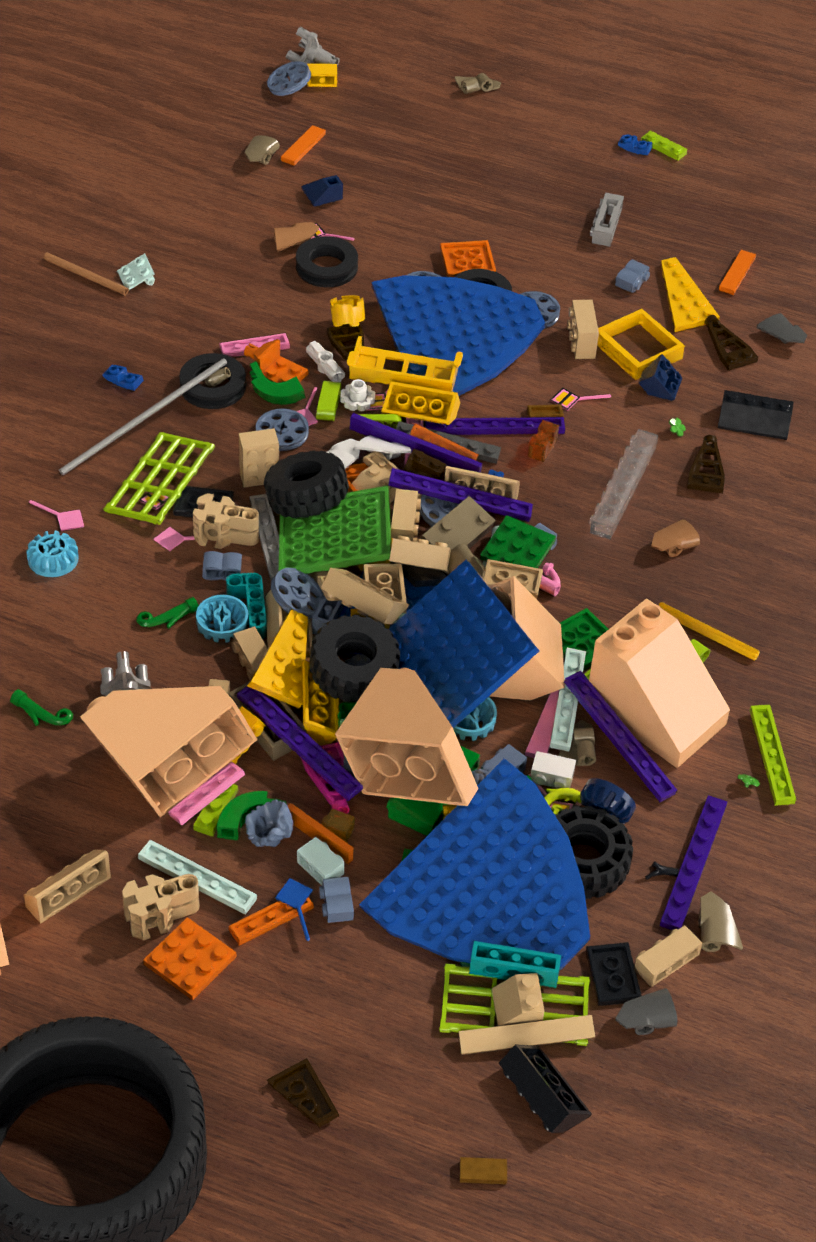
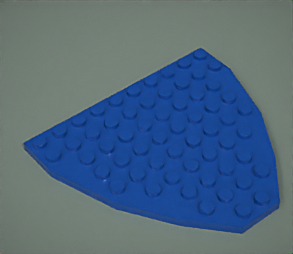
(458, 315)
(489, 877)

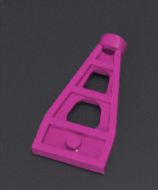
(333, 797)

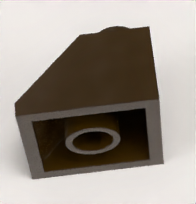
(424, 465)

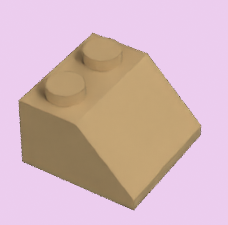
(518, 1000)

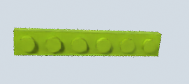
(772, 755)

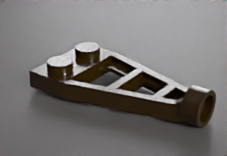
(343, 334)
(733, 359)
(706, 481)

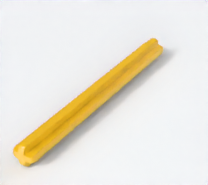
(712, 633)

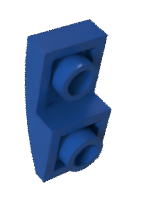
(631, 144)
(120, 377)

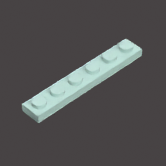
(566, 703)
(208, 881)

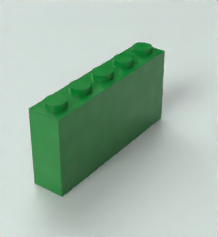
(424, 815)

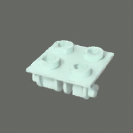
(137, 272)

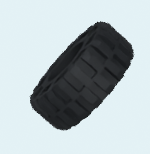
(306, 484)
(351, 635)
(606, 835)

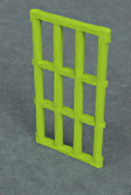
(161, 489)
(446, 1027)

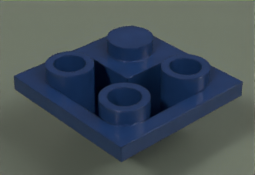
(324, 190)
(661, 379)

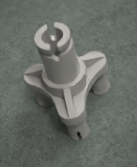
(313, 50)
(124, 677)

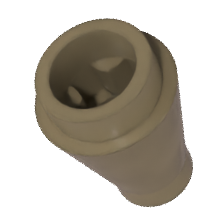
(217, 377)

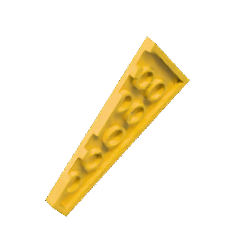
(685, 299)
(281, 666)

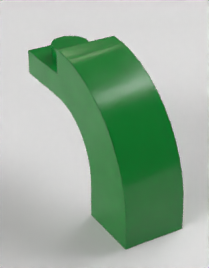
(276, 393)
(235, 812)

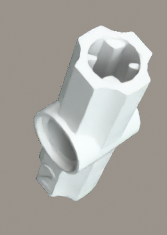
(325, 362)

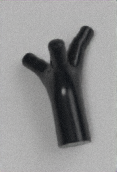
(662, 870)

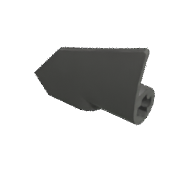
(782, 329)
(648, 1012)

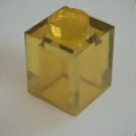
(339, 823)

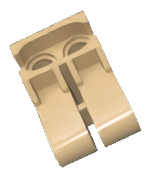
(224, 522)
(159, 903)

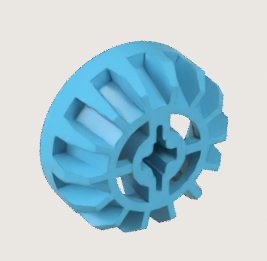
(53, 561)
(219, 608)
(487, 714)

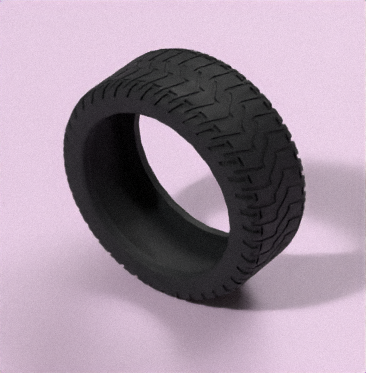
(120, 1056)

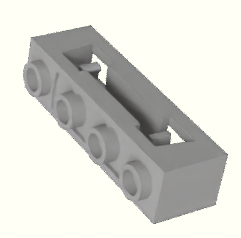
(600, 232)

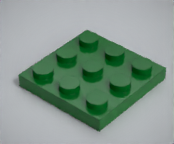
(518, 544)
(581, 632)

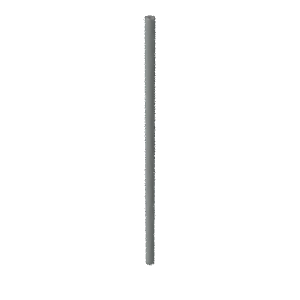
(118, 433)

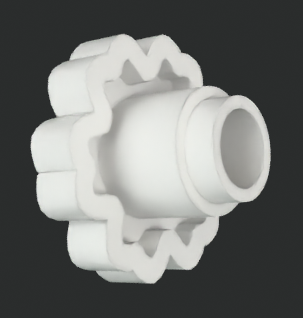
(357, 396)

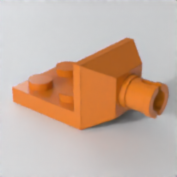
(272, 364)

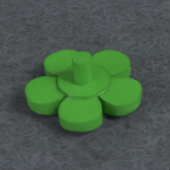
(677, 427)
(748, 780)

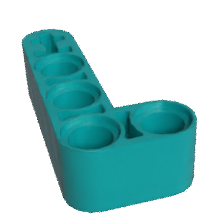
(250, 587)

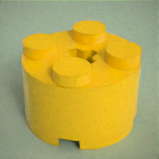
(347, 310)

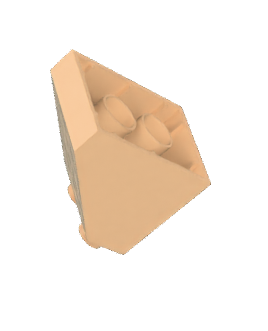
(545, 670)
(658, 683)
(169, 738)
(404, 743)

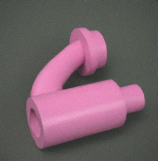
(548, 585)

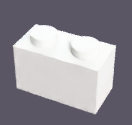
(552, 770)

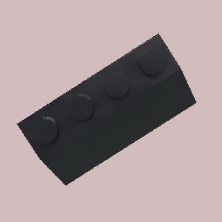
(755, 414)
(544, 1088)

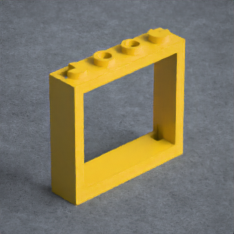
(622, 357)

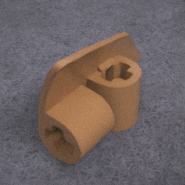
(296, 234)
(676, 538)

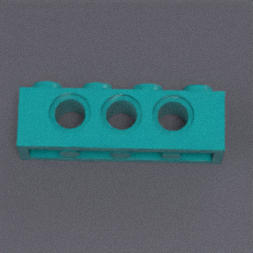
(507, 961)

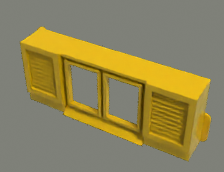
(368, 365)

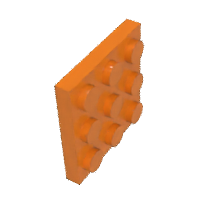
(466, 256)
(189, 958)

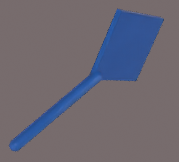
(295, 895)

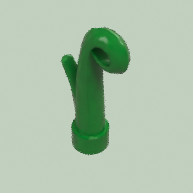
(173, 615)
(22, 700)

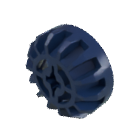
(609, 797)

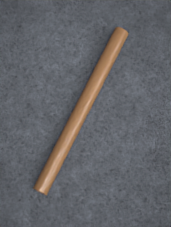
(86, 274)

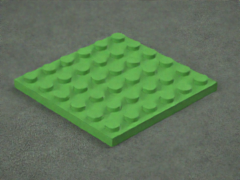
(342, 537)

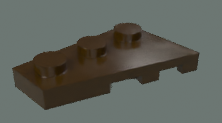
(305, 1091)

